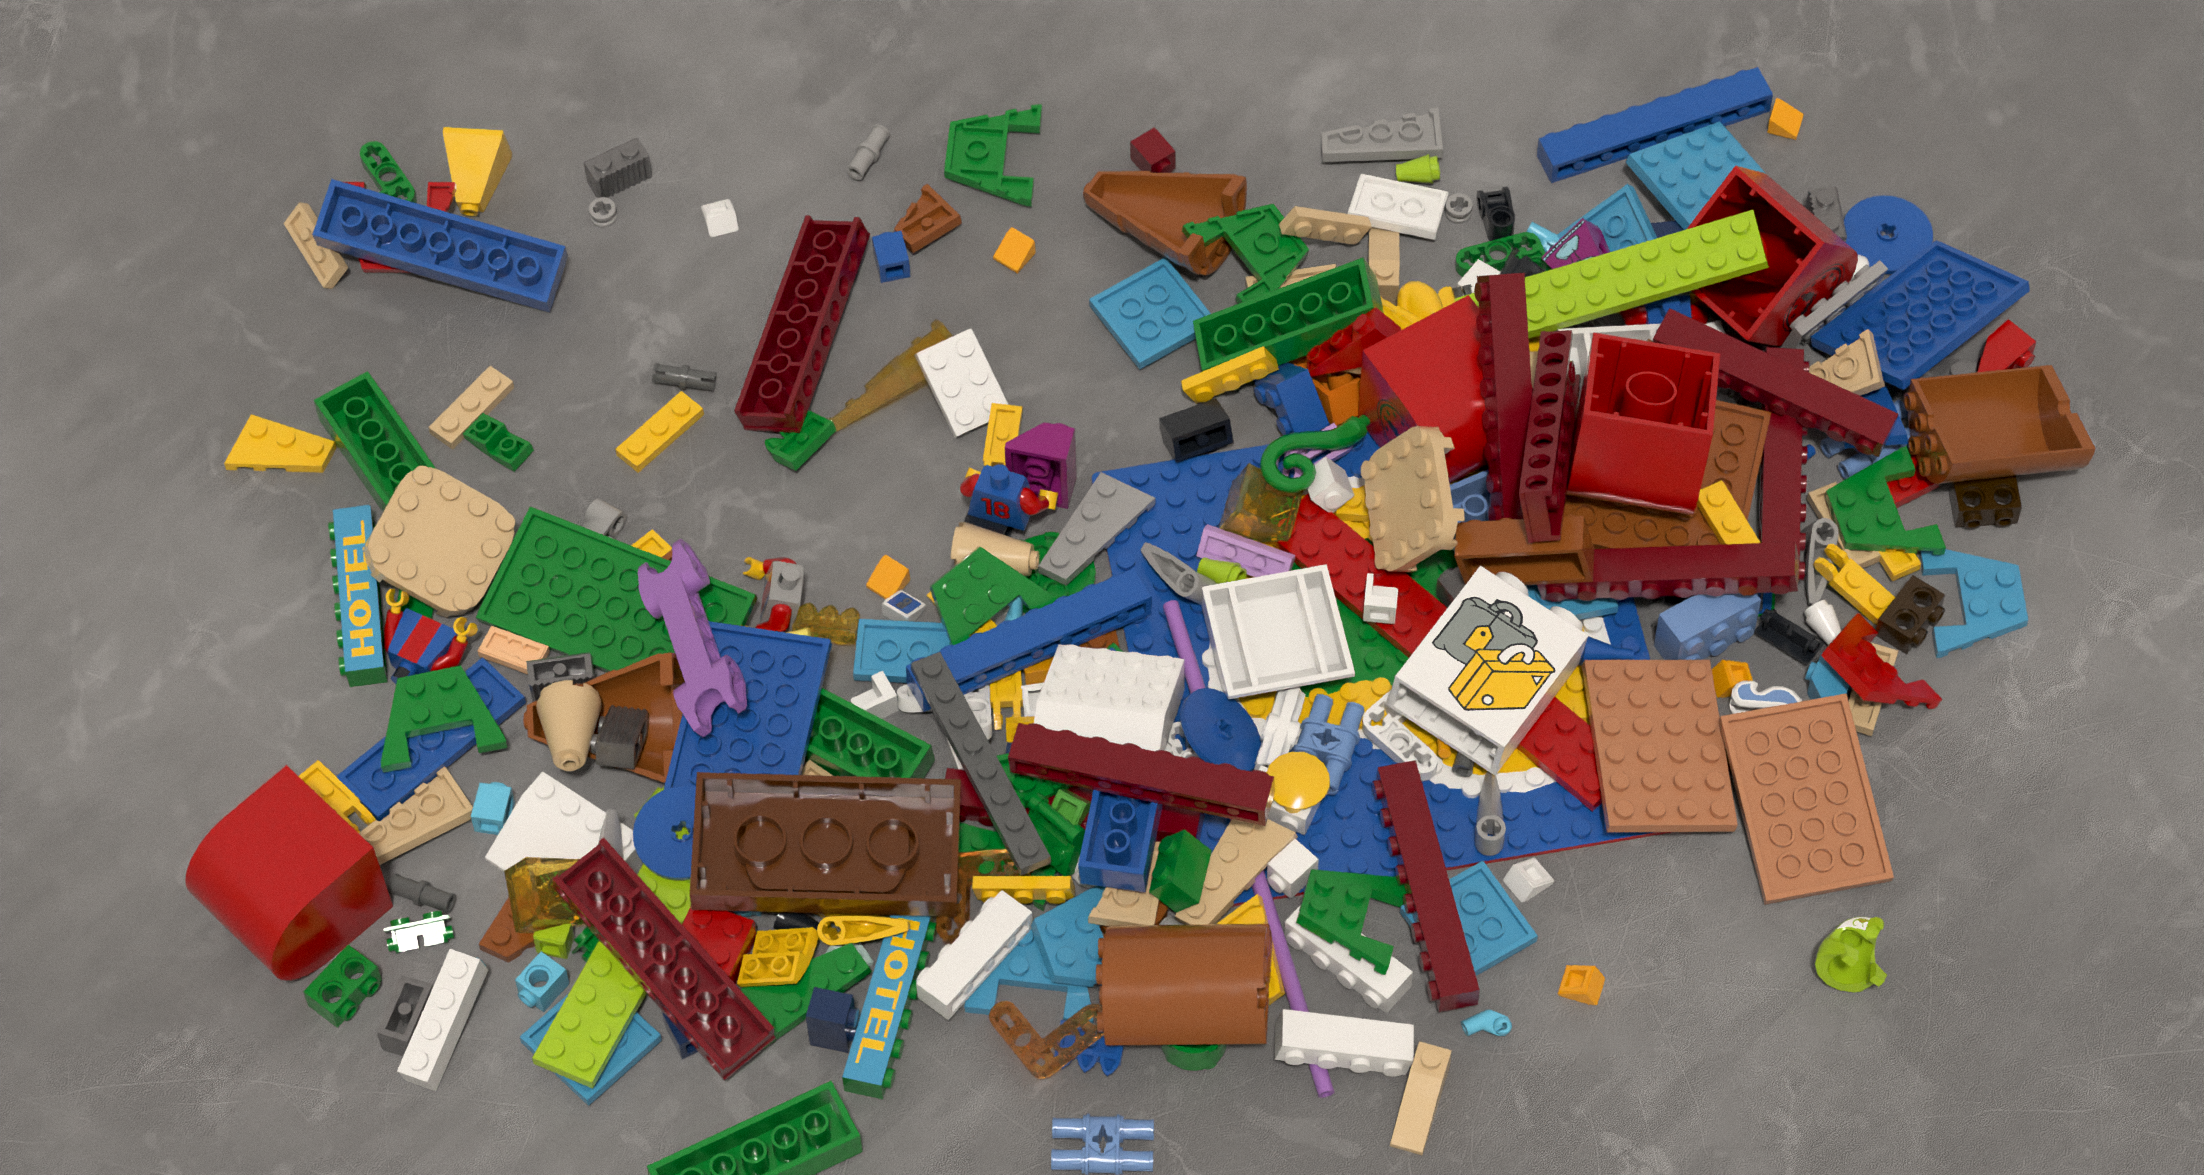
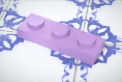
(1253, 556)

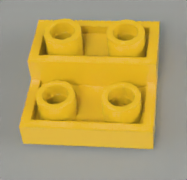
(778, 957)

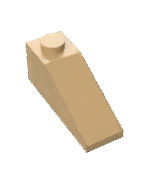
(1385, 261)
(1421, 1098)

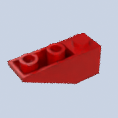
(1346, 346)
(2007, 349)

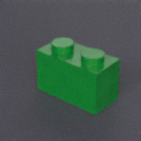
(1180, 871)

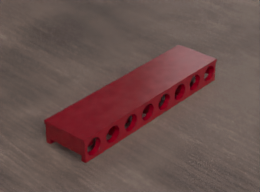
(801, 325)
(1549, 438)
(664, 959)

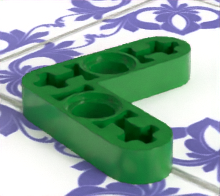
(399, 185)
(1503, 244)

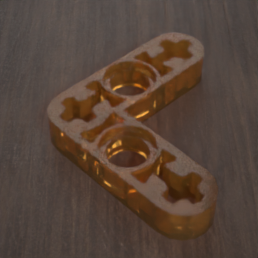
(969, 864)
(1040, 1047)

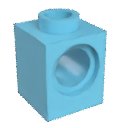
(492, 807)
(541, 969)

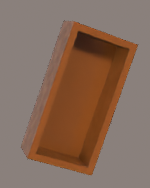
(1505, 548)

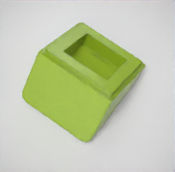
(555, 941)

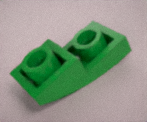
(496, 442)

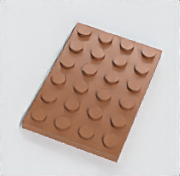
(1659, 746)
(1805, 799)

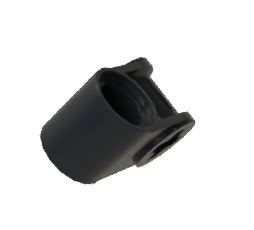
(1496, 213)

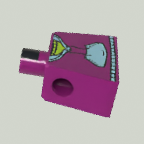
(1578, 244)

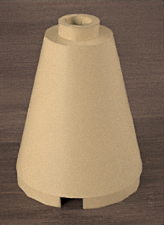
(1011, 551)
(568, 721)

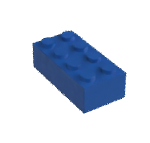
(1119, 842)

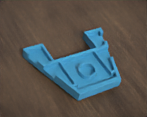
(1988, 596)
(1069, 941)
(1027, 969)

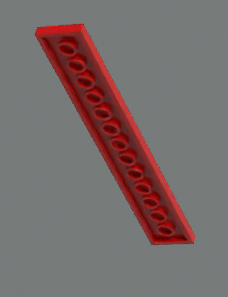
(1558, 739)

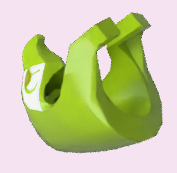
(1848, 955)

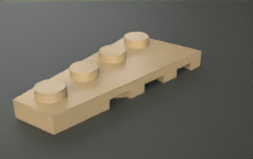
(1853, 366)
(422, 817)
(1234, 866)

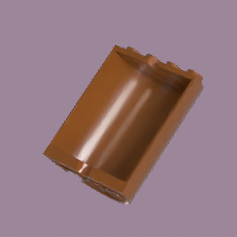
(1994, 425)
(1184, 984)

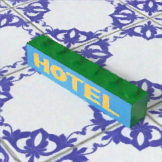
(359, 599)
(887, 1008)

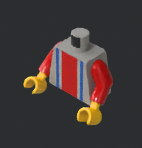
(780, 592)

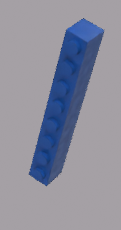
(1642, 126)
(1038, 633)

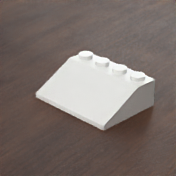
(553, 824)

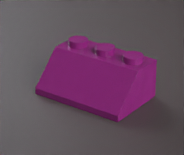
(1046, 459)

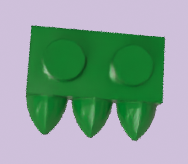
(798, 447)

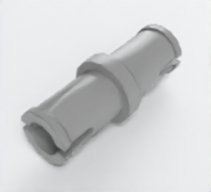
(867, 152)

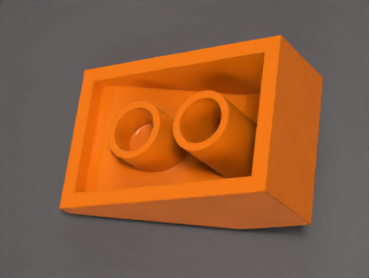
(1336, 392)

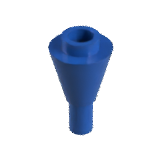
(1599, 650)

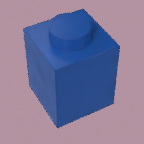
(891, 256)

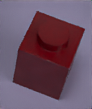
(1153, 153)

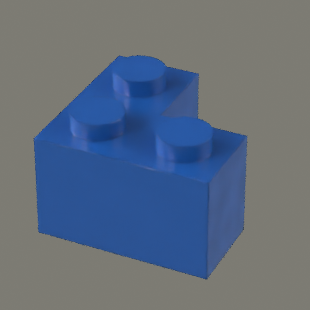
(1293, 398)

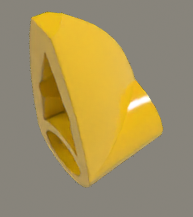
(858, 928)

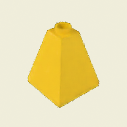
(476, 165)

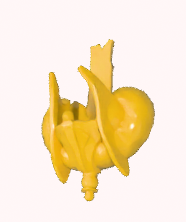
(1414, 303)

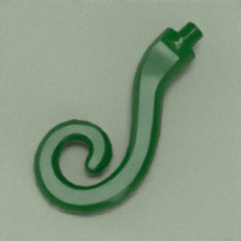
(1339, 438)

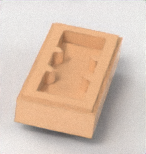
(511, 649)

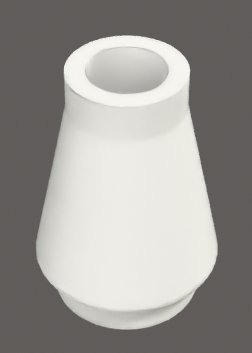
(1823, 621)

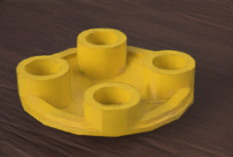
(1299, 780)

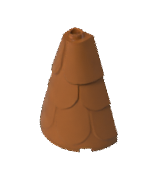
(1158, 206)
(641, 686)

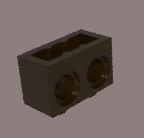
(1984, 496)
(1906, 613)

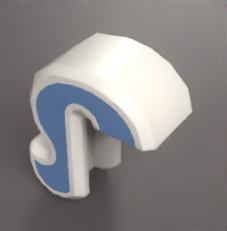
(1747, 698)

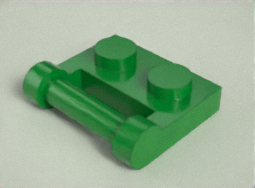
(1057, 833)

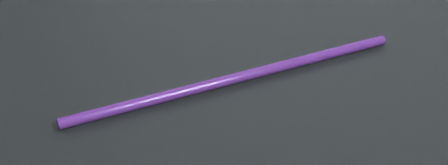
(1287, 969)

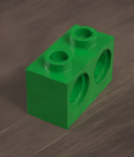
(336, 982)

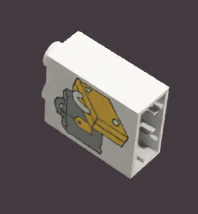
(1488, 668)

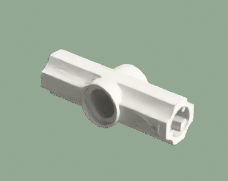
(1280, 726)

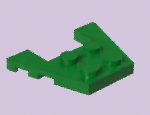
(979, 153)
(1259, 244)
(1868, 514)
(980, 589)
(434, 704)
(1337, 906)

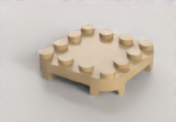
(1410, 499)
(439, 541)

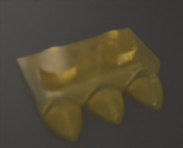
(828, 623)

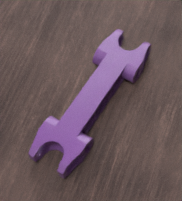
(706, 674)

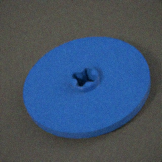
(1893, 215)
(1220, 729)
(656, 836)

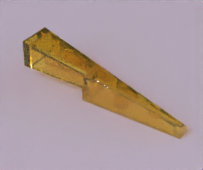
(893, 380)

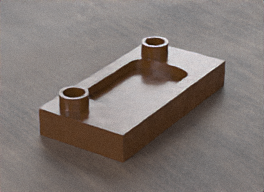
(825, 844)

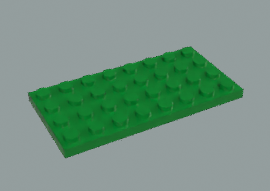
(584, 594)

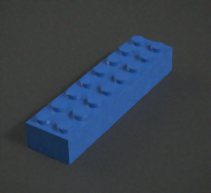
(440, 245)

